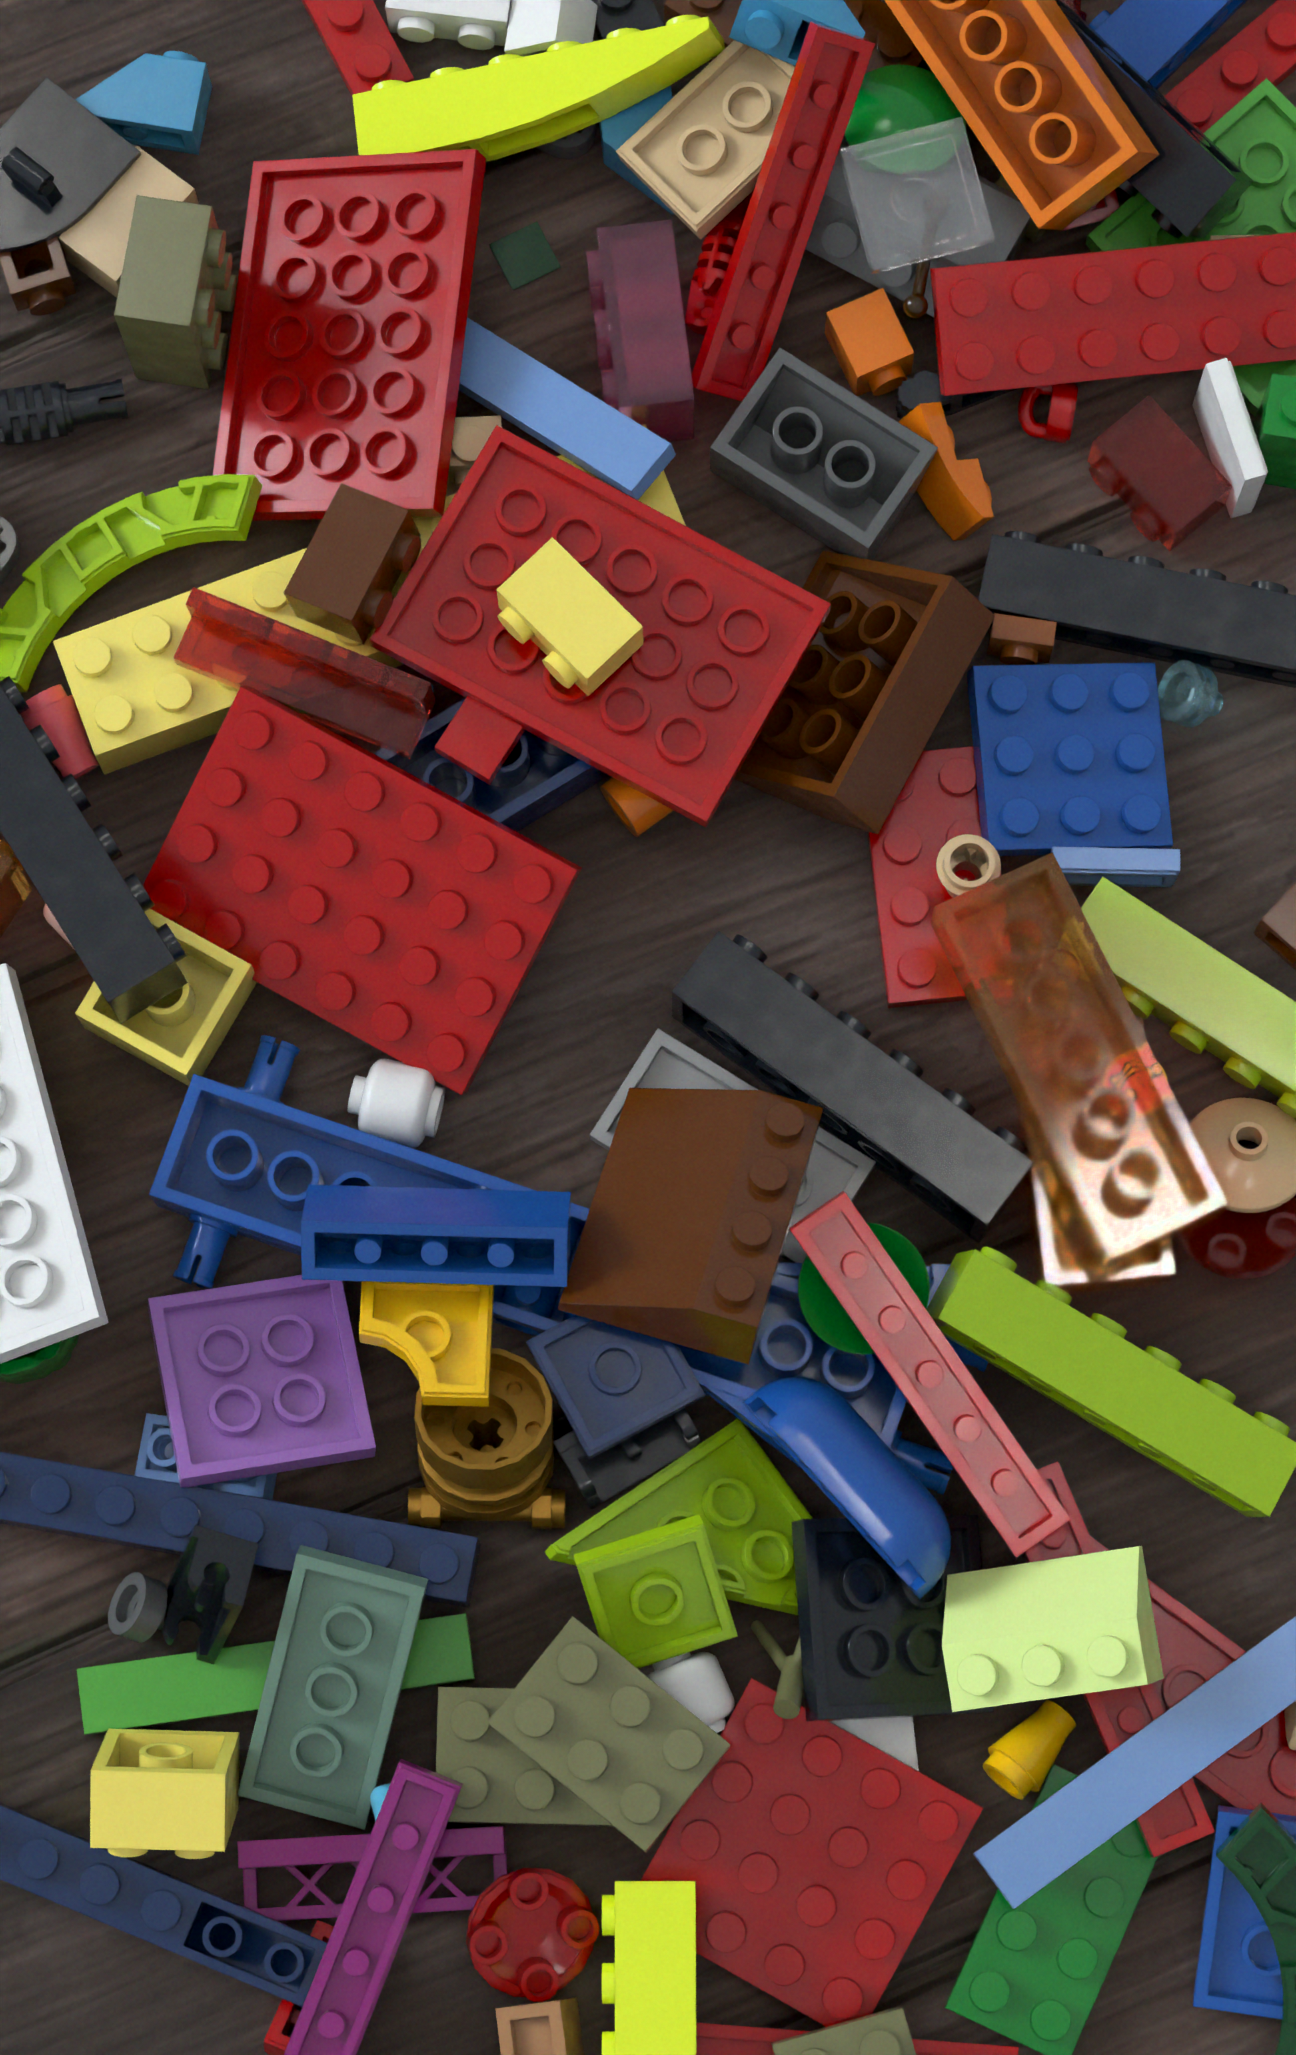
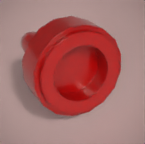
(1059, 416)

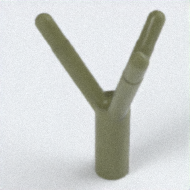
(790, 1685)

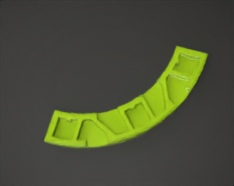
(107, 546)

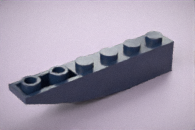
(157, 1907)

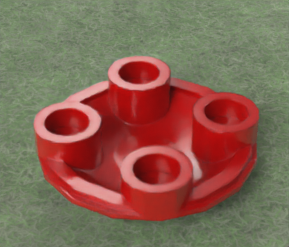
(531, 1933)

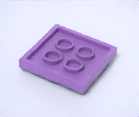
(260, 1379)

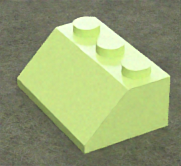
(1049, 1629)

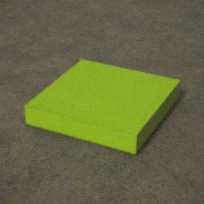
(657, 1593)

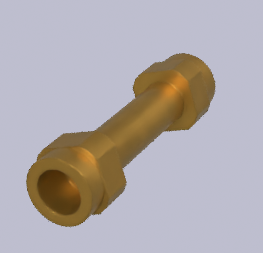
(544, 1513)

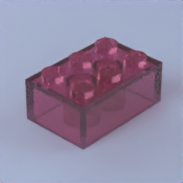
(642, 327)

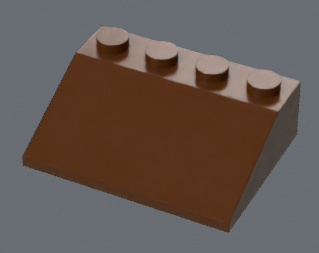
(866, 689)
(693, 1215)

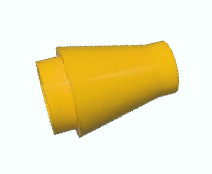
(1028, 1751)

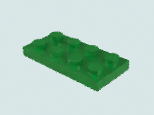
(1046, 1960)

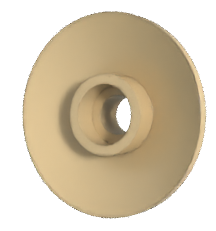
(1254, 1177)

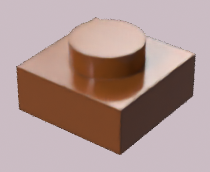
(1021, 639)

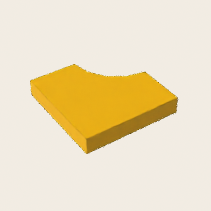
(439, 1334)

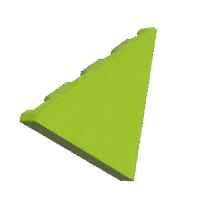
(742, 1507)

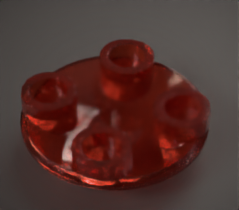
(1245, 1243)

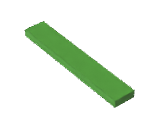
(190, 1689)

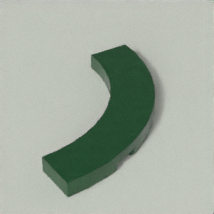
(1265, 1864)

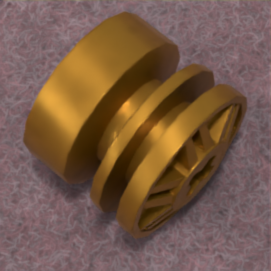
(490, 1457)

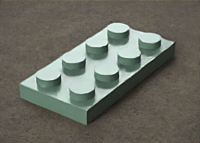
(332, 1686)

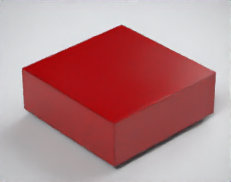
(479, 739)

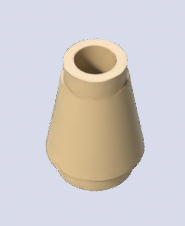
(970, 854)

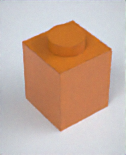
(870, 344)

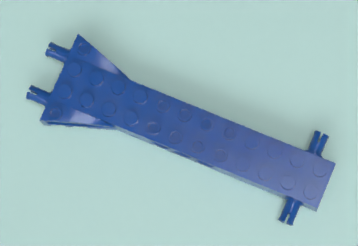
(245, 1169)

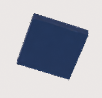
(612, 1379)

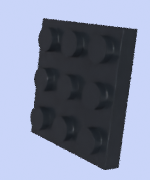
(864, 1632)

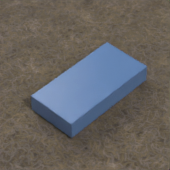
(1119, 865)

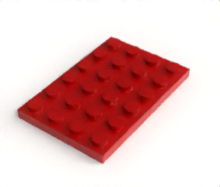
(350, 329)
(713, 625)
(358, 888)

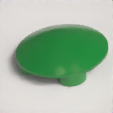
(898, 101)

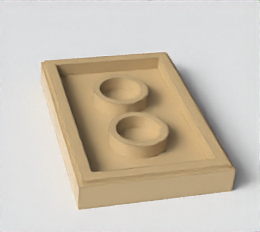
(711, 137)

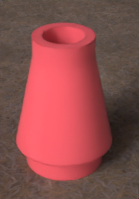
(65, 729)

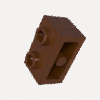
(354, 564)

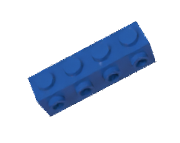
(436, 1235)

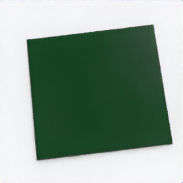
(524, 255)

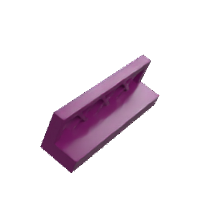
(349, 1849)

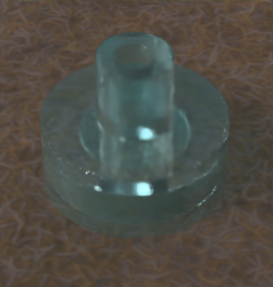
(1189, 694)

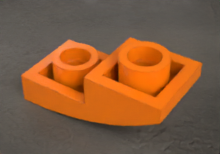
(951, 487)

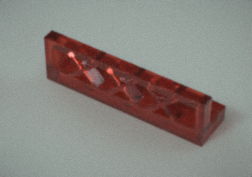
(305, 673)

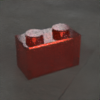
(1157, 474)

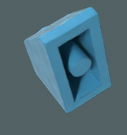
(155, 101)

